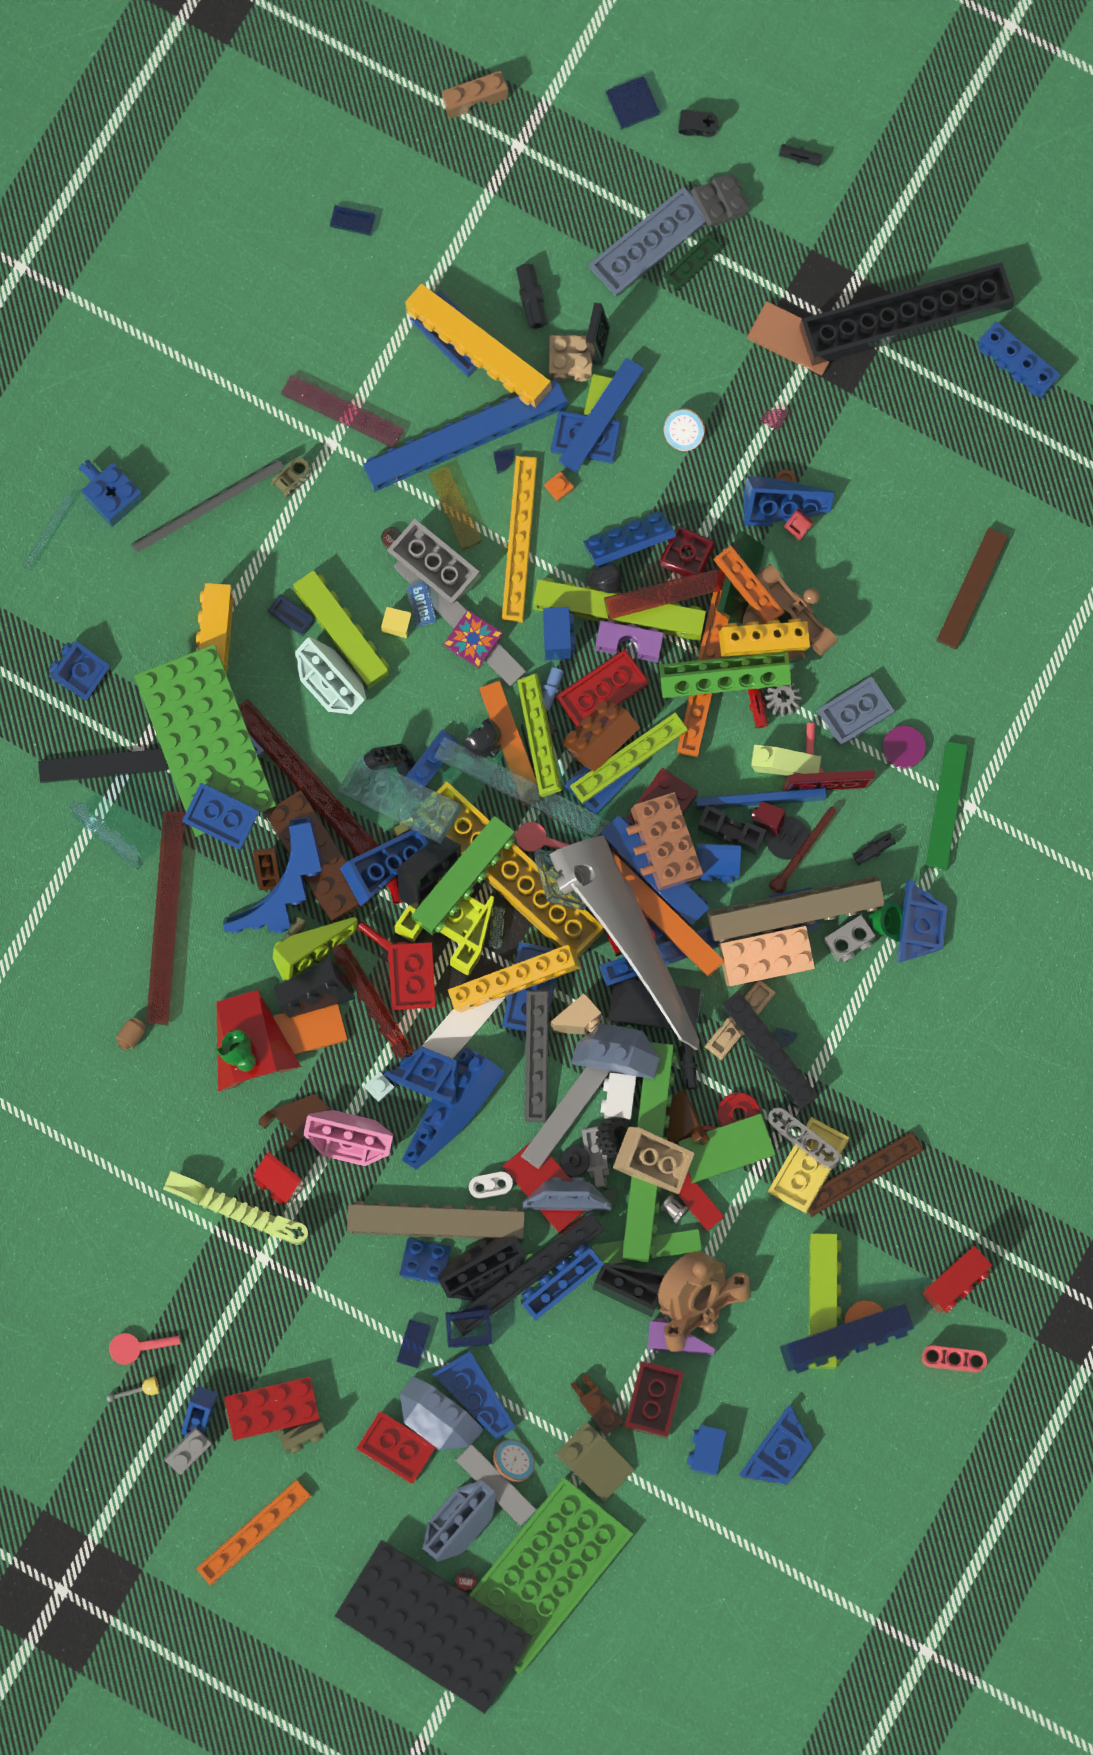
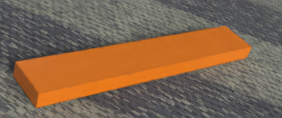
(511, 742)
(253, 1532)

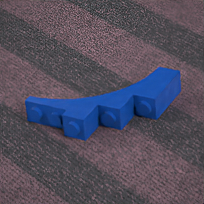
(291, 888)

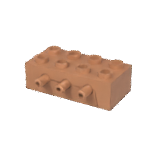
(665, 842)

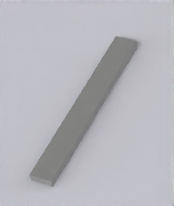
(498, 659)

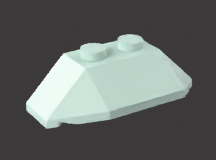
(329, 677)

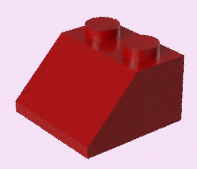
(278, 1180)

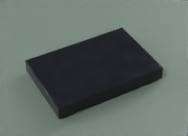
(597, 333)

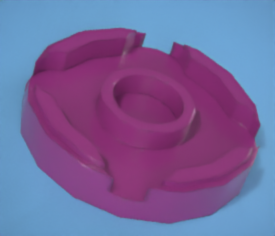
(904, 747)

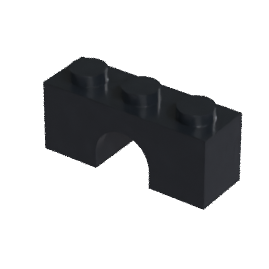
(722, 827)

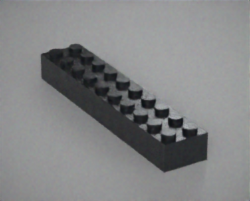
(907, 314)

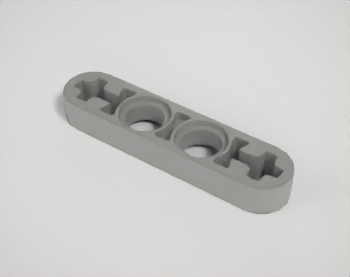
(803, 1138)

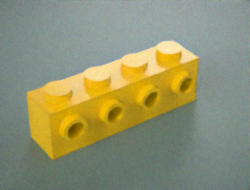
(764, 638)

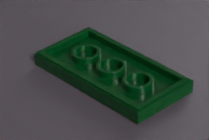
(731, 602)

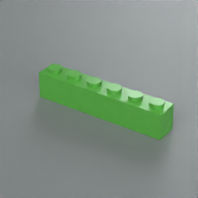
(463, 875)

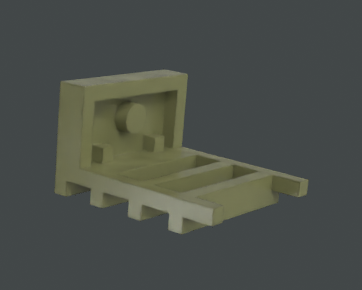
(295, 1439)

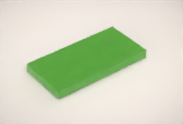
(729, 1148)

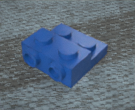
(78, 669)

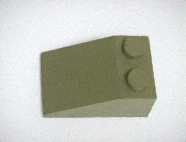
(594, 1462)

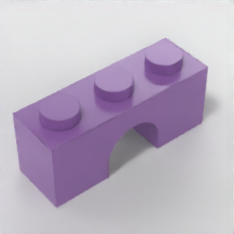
(612, 634)

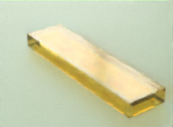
(455, 508)

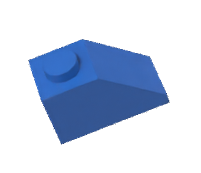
(199, 1410)

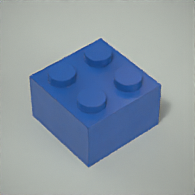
(557, 636)

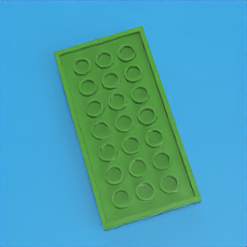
(203, 730)
(551, 1565)

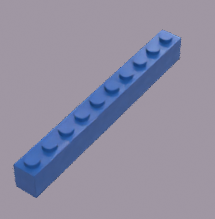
(459, 438)

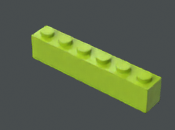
(341, 630)
(824, 1287)

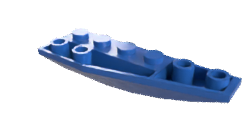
(443, 1122)

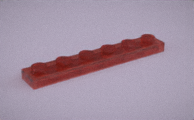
(664, 593)
(369, 995)

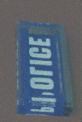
(421, 604)

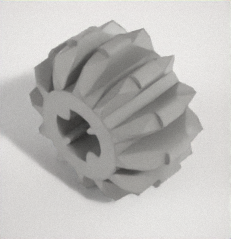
(776, 702)

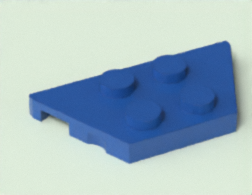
(921, 924)
(428, 1074)
(779, 1452)

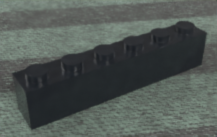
(768, 1051)

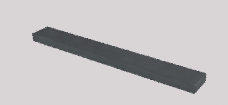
(207, 505)

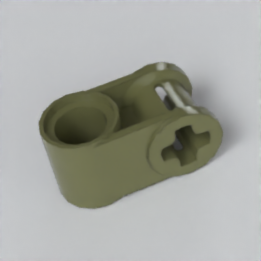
(289, 480)

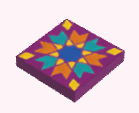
(473, 639)

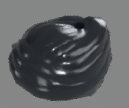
(605, 578)

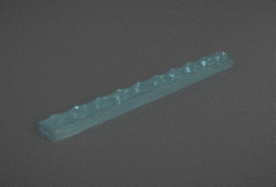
(520, 788)

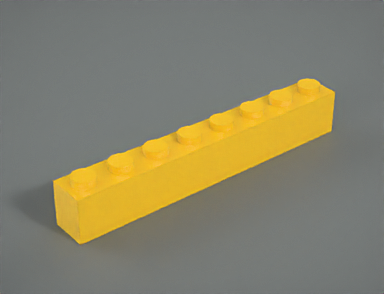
(478, 346)

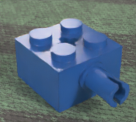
(107, 482)

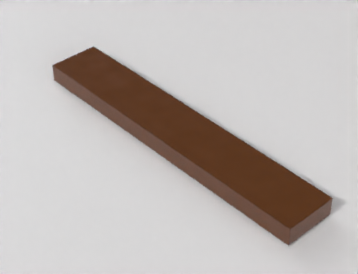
(972, 588)
(865, 1172)

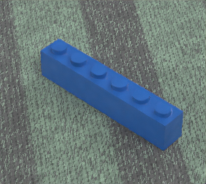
(679, 898)

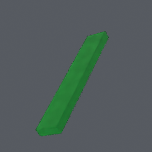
(946, 805)

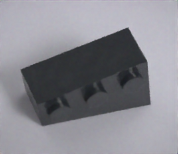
(425, 869)
(314, 989)
(630, 1286)

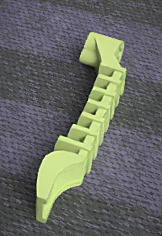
(241, 1212)

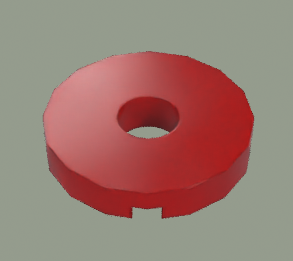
(736, 1101)

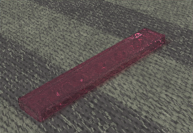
(342, 411)

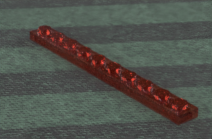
(306, 780)
(165, 918)

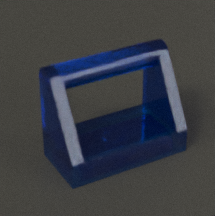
(468, 1341)

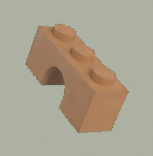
(461, 97)

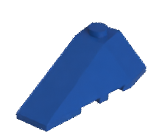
(776, 500)

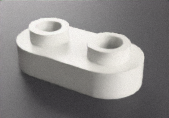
(490, 1185)

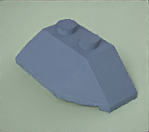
(617, 1051)
(567, 1196)
(437, 1417)
(459, 1520)

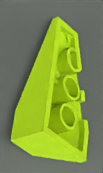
(303, 949)

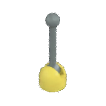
(149, 1386)

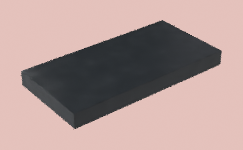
(634, 1005)

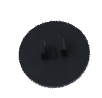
(789, 840)

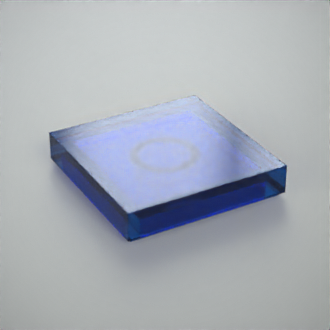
(632, 102)

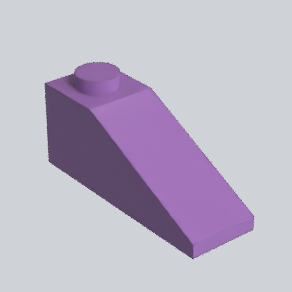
(657, 1342)

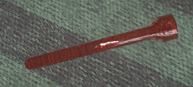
(779, 883)

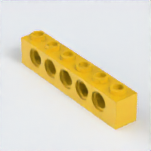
(514, 978)

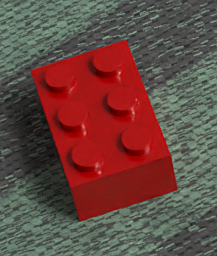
(957, 1281)

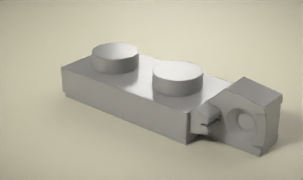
(599, 1163)

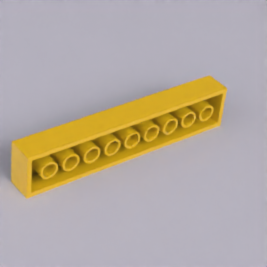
(520, 884)

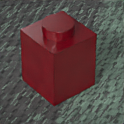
(769, 818)

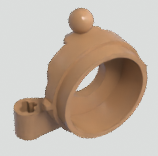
(797, 607)
(695, 1293)

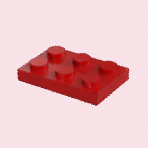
(412, 976)
(396, 1447)

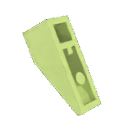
(784, 761)

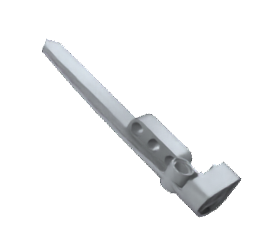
(597, 880)

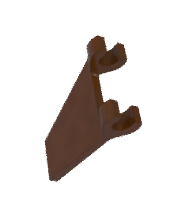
(294, 1117)
(684, 1120)

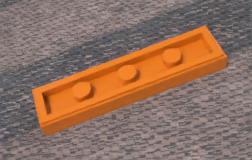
(748, 585)

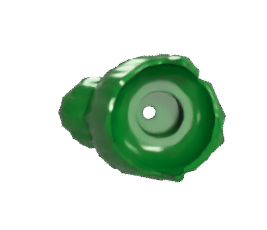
(237, 1050)

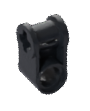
(694, 123)

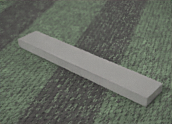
(564, 1116)

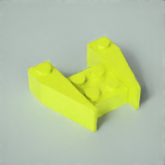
(466, 927)

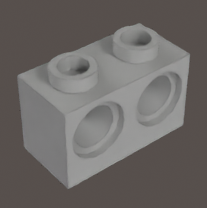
(846, 935)

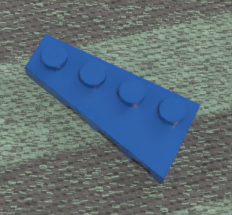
(471, 1388)

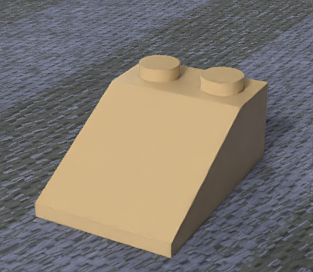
(653, 1159)

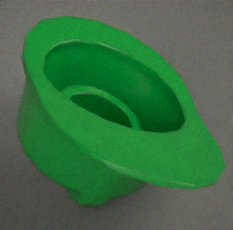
(888, 920)

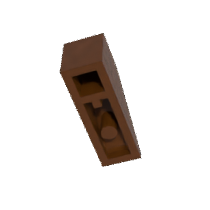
(267, 868)

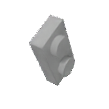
(187, 1451)

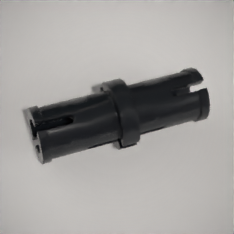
(800, 155)
(873, 848)
(689, 1067)

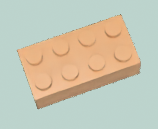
(766, 955)

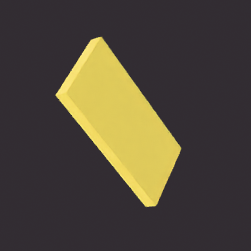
(801, 1175)

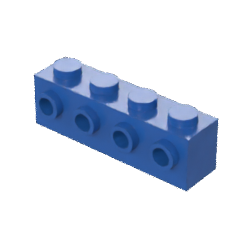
(1018, 360)
(562, 1281)

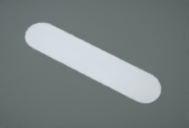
(459, 1028)

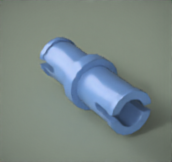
(551, 687)

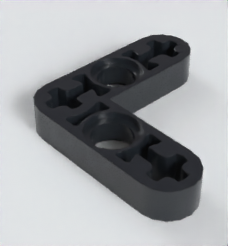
(399, 757)

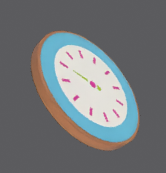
(684, 429)
(514, 1460)

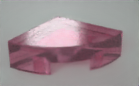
(774, 418)

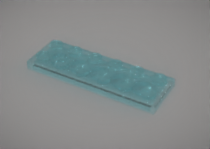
(400, 800)

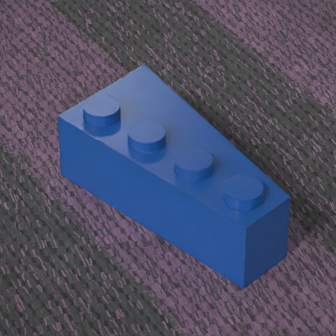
(375, 868)

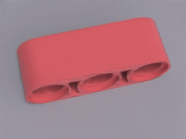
(964, 1355)

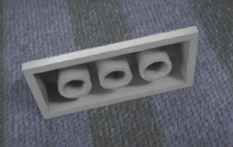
(434, 562)

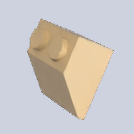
(577, 1018)

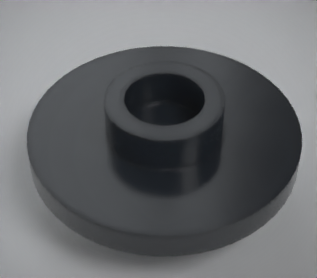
(575, 1160)

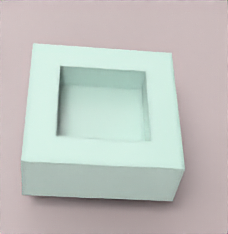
(379, 1087)

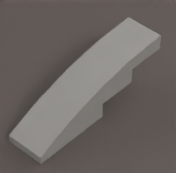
(507, 1496)

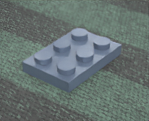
(855, 711)

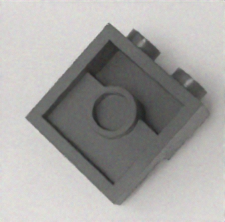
(721, 200)

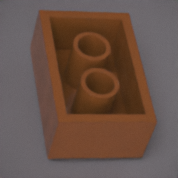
(600, 735)

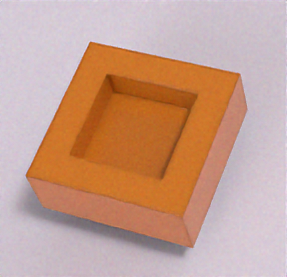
(559, 486)

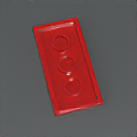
(613, 680)
(530, 1178)

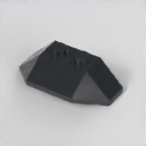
(481, 1267)

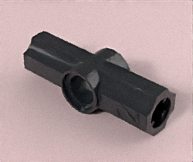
(531, 296)

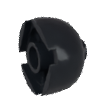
(484, 740)

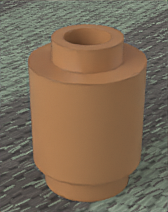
(130, 1033)

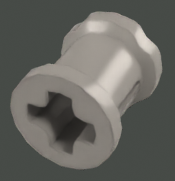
(673, 1208)

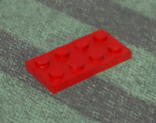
(272, 1408)

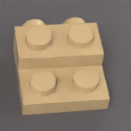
(569, 358)

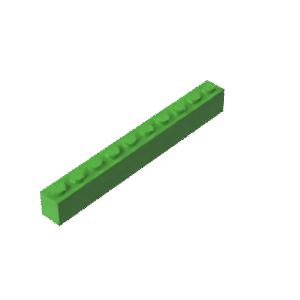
(643, 1194)

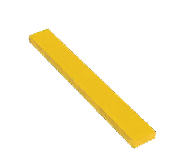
(519, 539)

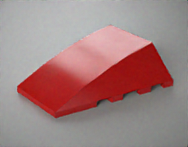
(268, 1043)

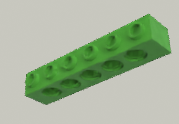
(725, 674)

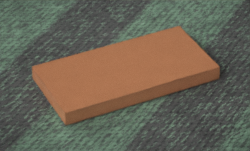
(781, 334)

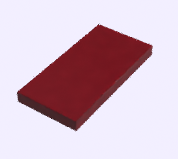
(830, 780)

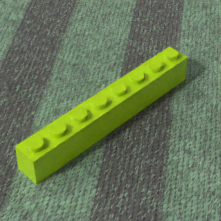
(590, 605)

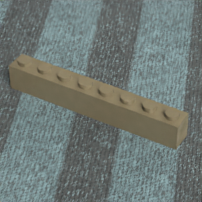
(796, 908)
(434, 1222)

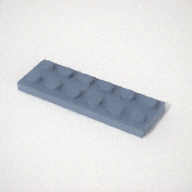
(648, 242)

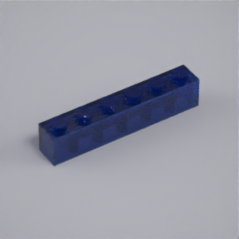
(847, 1337)

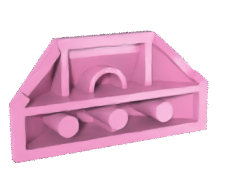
(348, 1137)

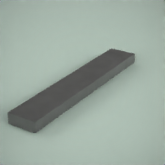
(536, 1056)

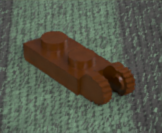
(597, 1406)

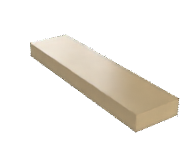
(727, 1035)

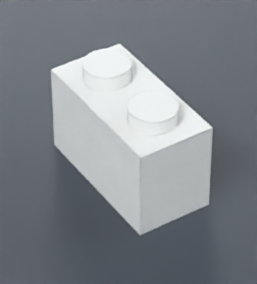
(619, 1096)

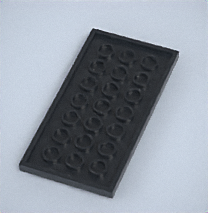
(433, 1626)

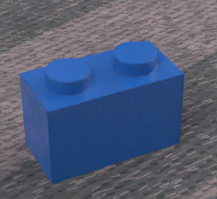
(707, 1450)

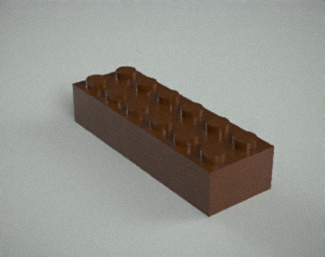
(329, 884)

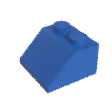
(719, 862)

